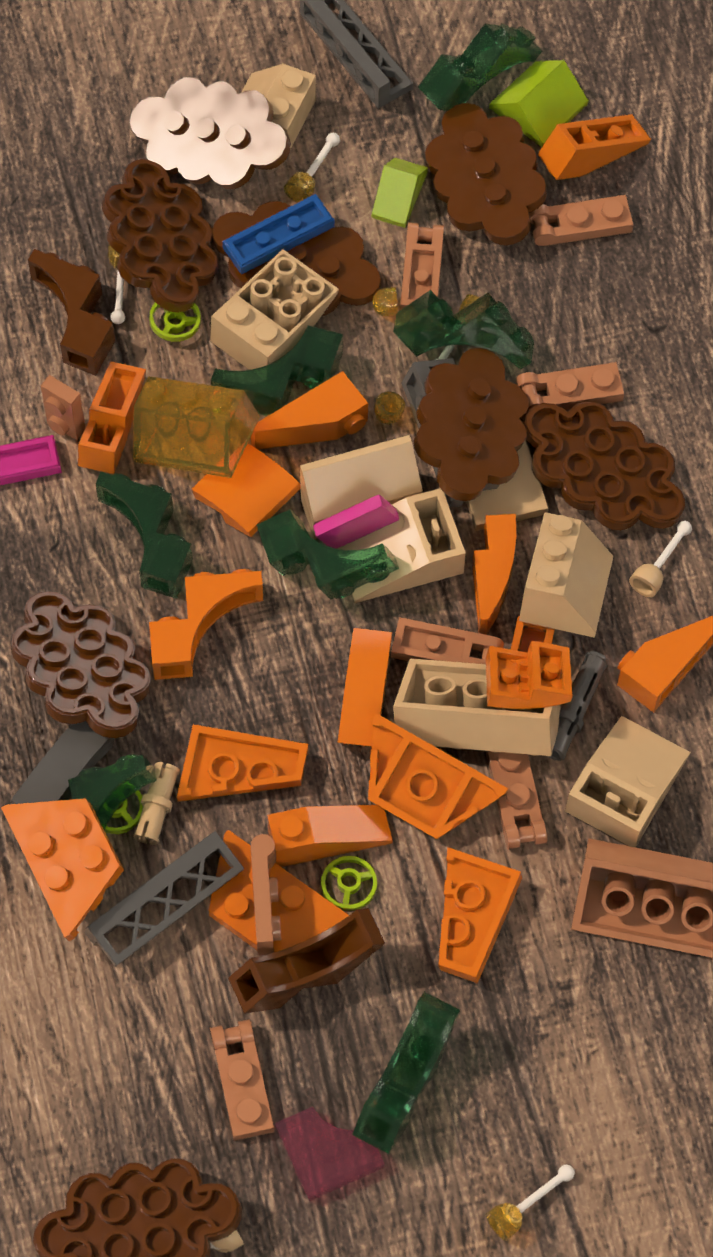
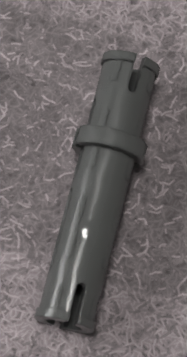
(573, 712)

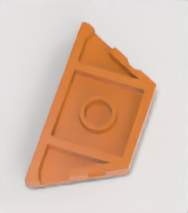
(424, 782)
(66, 856)
(300, 908)

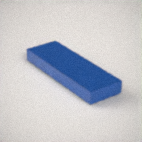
(278, 232)

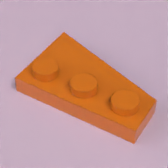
(238, 763)
(474, 910)

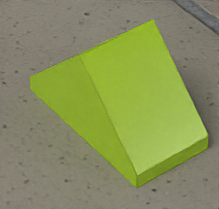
(398, 191)

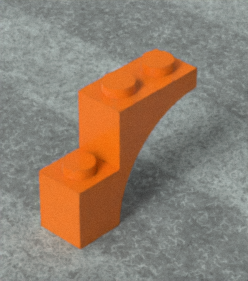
(208, 599)

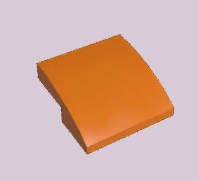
(252, 494)
(528, 678)

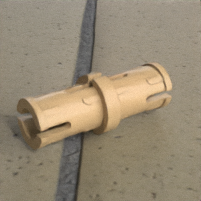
(156, 804)

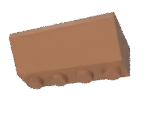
(646, 898)

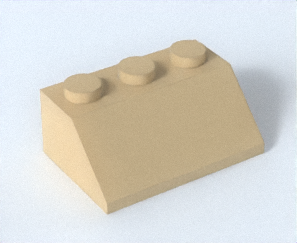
(358, 475)
(566, 577)

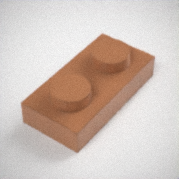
(62, 408)

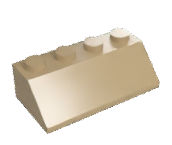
(449, 709)

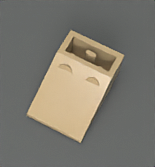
(271, 312)
(422, 542)
(626, 781)

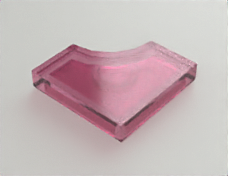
(325, 1154)

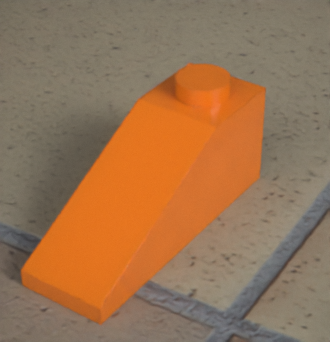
(590, 144)
(316, 416)
(664, 663)
(326, 831)

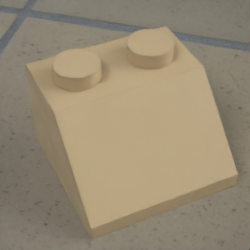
(289, 92)

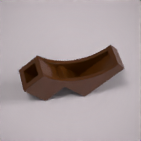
(78, 288)
(322, 960)

